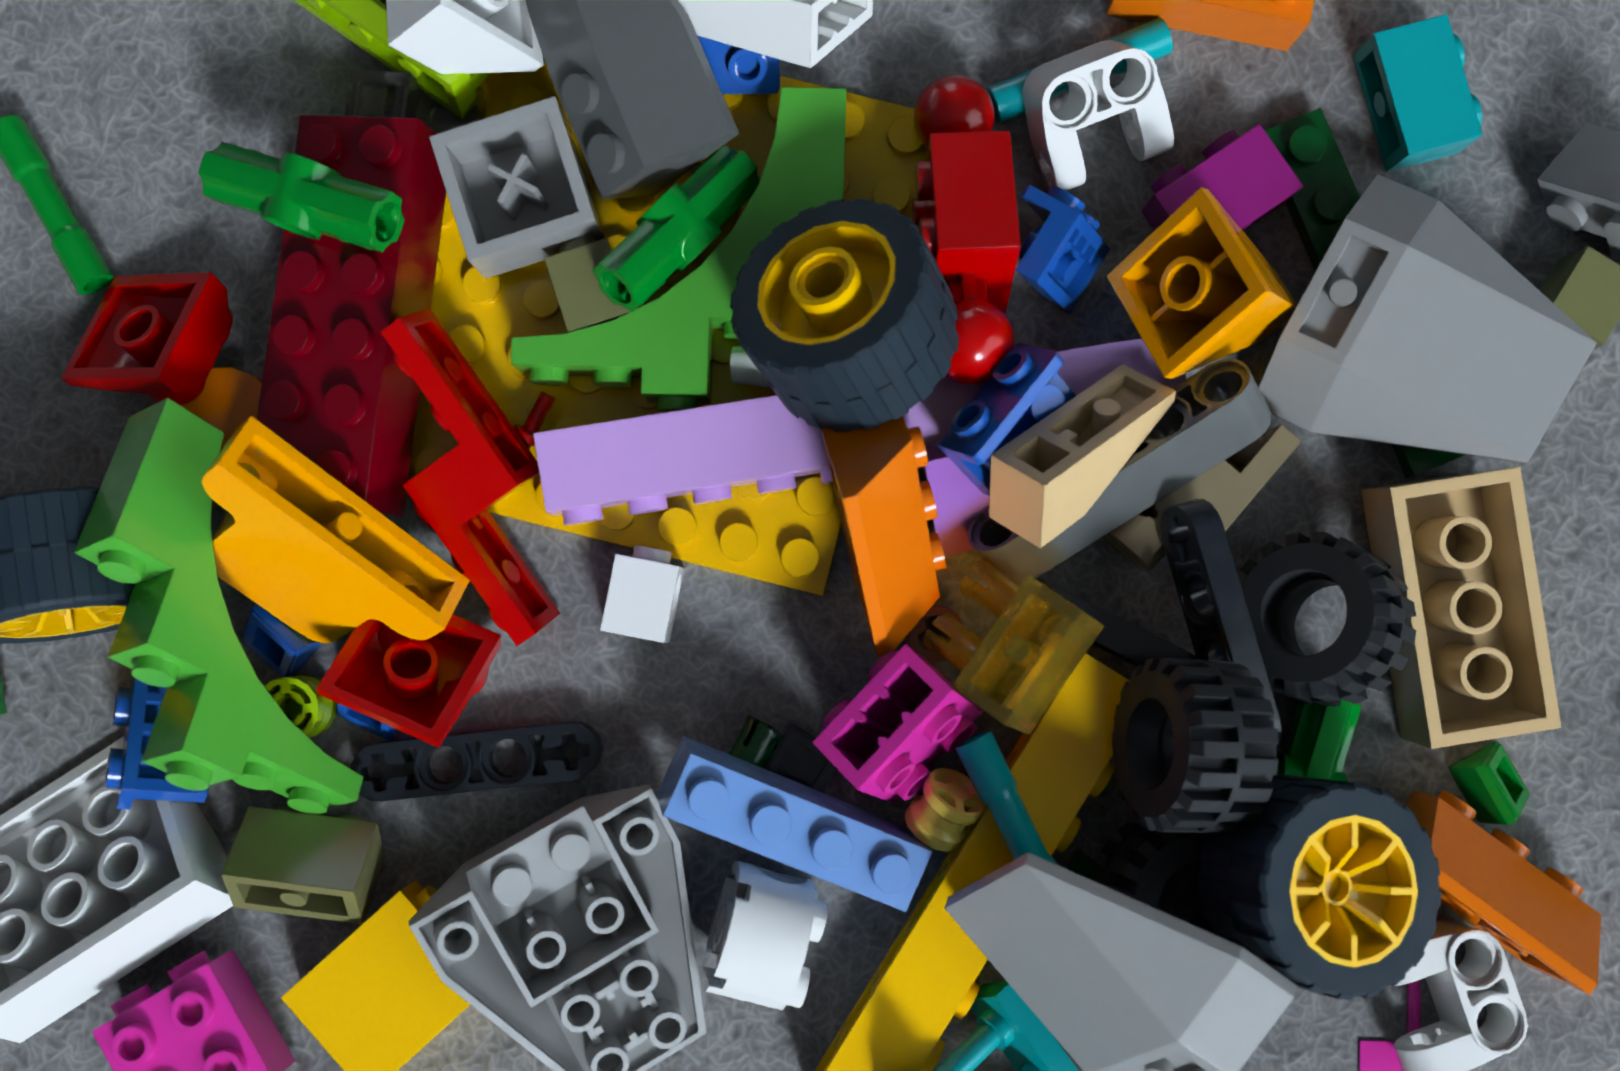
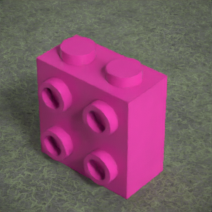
(897, 726)
(196, 1024)

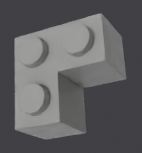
(1584, 185)

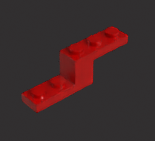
(472, 476)

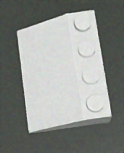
(95, 891)

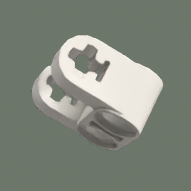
(1091, 99)
(1459, 996)

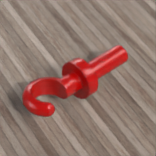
(535, 419)

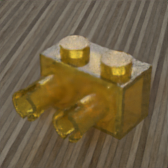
(1024, 654)

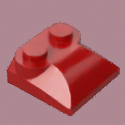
(154, 336)
(412, 681)

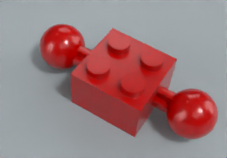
(969, 217)

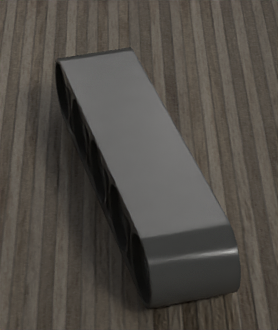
(1207, 423)

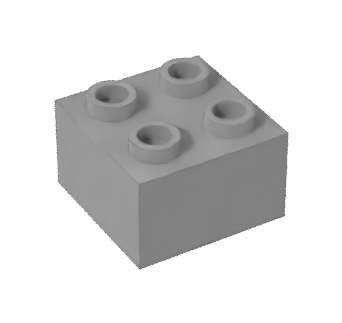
(516, 187)

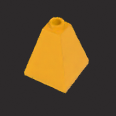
(1200, 288)

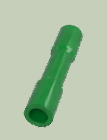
(68, 238)

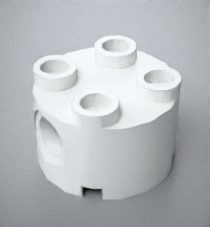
(763, 937)

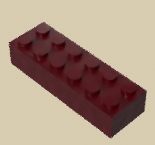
(326, 363)

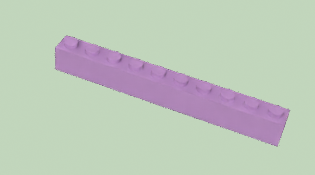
(746, 443)

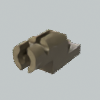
(1223, 486)

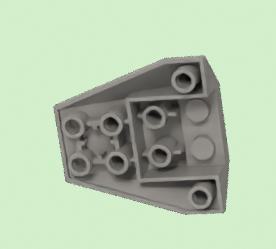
(1423, 337)
(575, 936)
(1117, 975)

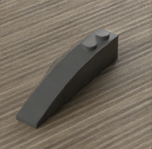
(633, 89)

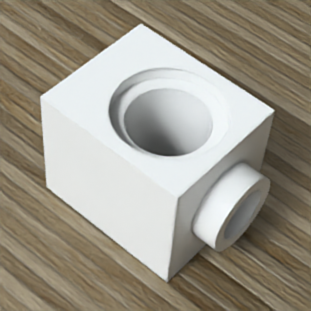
(643, 595)

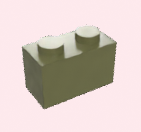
(304, 864)

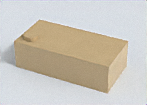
(1479, 617)

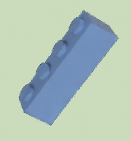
(792, 824)

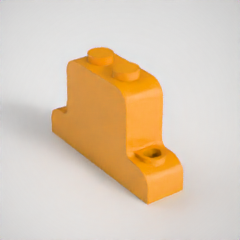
(317, 548)

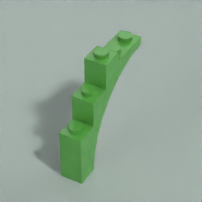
(673, 335)
(176, 631)

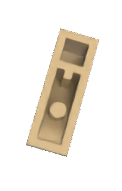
(1072, 455)

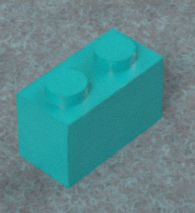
(1418, 93)

